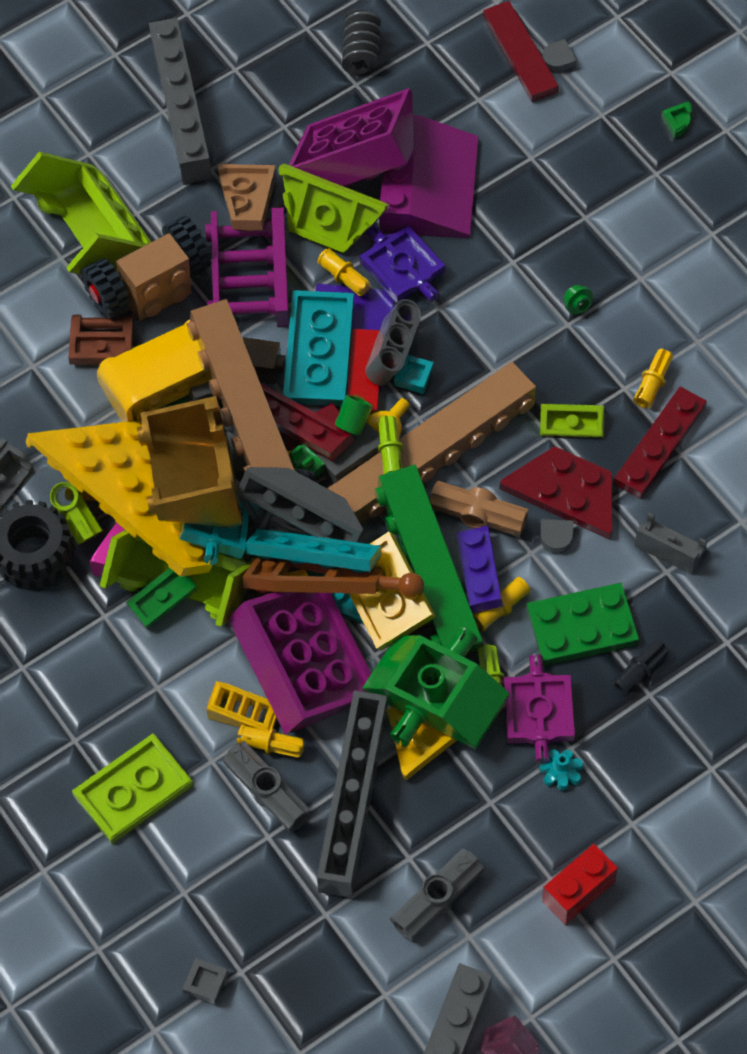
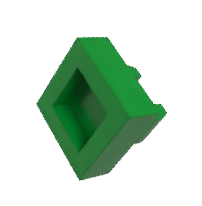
(304, 458)

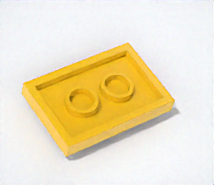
(387, 612)

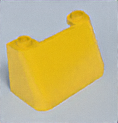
(152, 374)

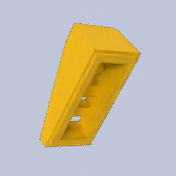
(235, 694)

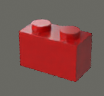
(579, 884)

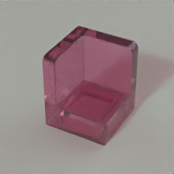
(509, 1038)

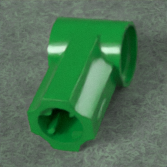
(353, 414)

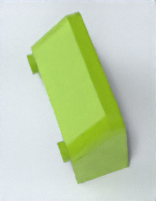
(87, 206)
(135, 566)

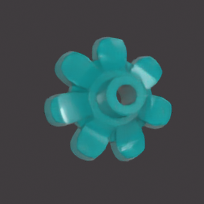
(561, 769)

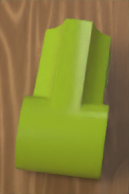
(78, 514)

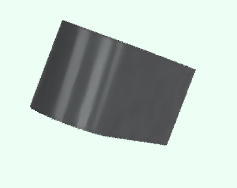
(393, 342)

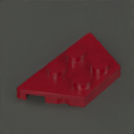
(566, 488)

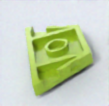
(327, 210)

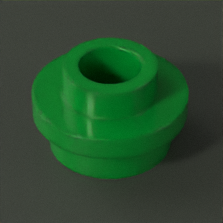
(578, 299)

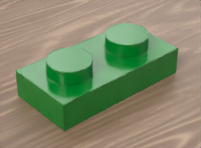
(161, 597)

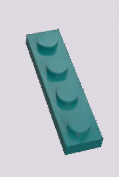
(313, 549)

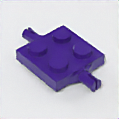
(402, 263)

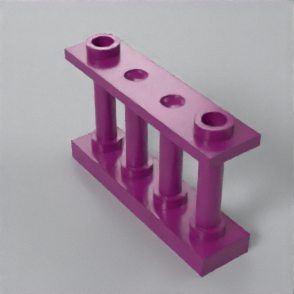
(274, 254)

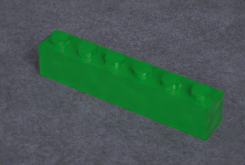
(426, 552)

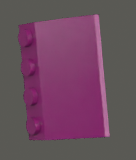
(359, 141)
(435, 186)
(300, 655)

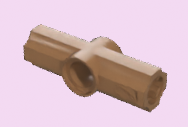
(478, 508)

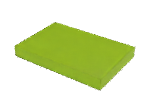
(132, 788)

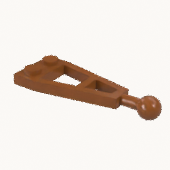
(270, 575)

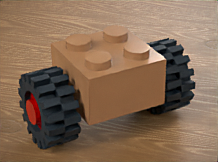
(151, 275)

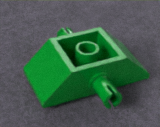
(437, 688)

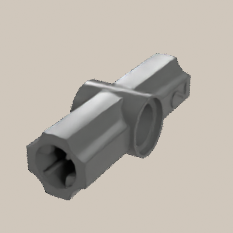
(278, 801)
(451, 879)

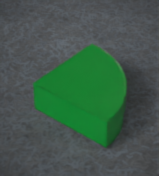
(678, 118)

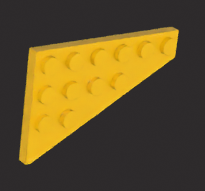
(118, 474)

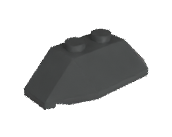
(295, 504)

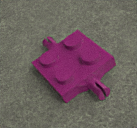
(539, 709)

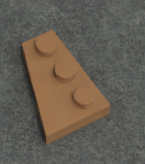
(247, 193)

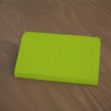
(572, 420)

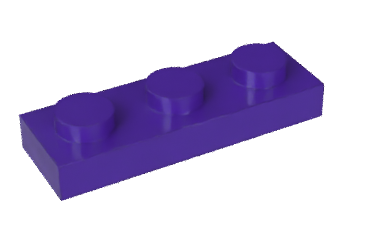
(479, 569)

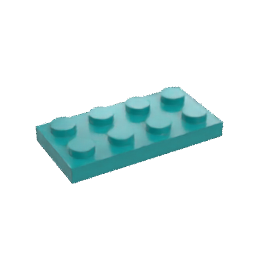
(318, 347)

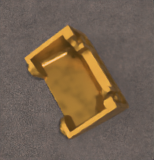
(191, 465)

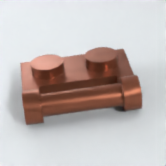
(94, 347)

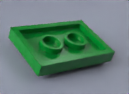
(582, 624)

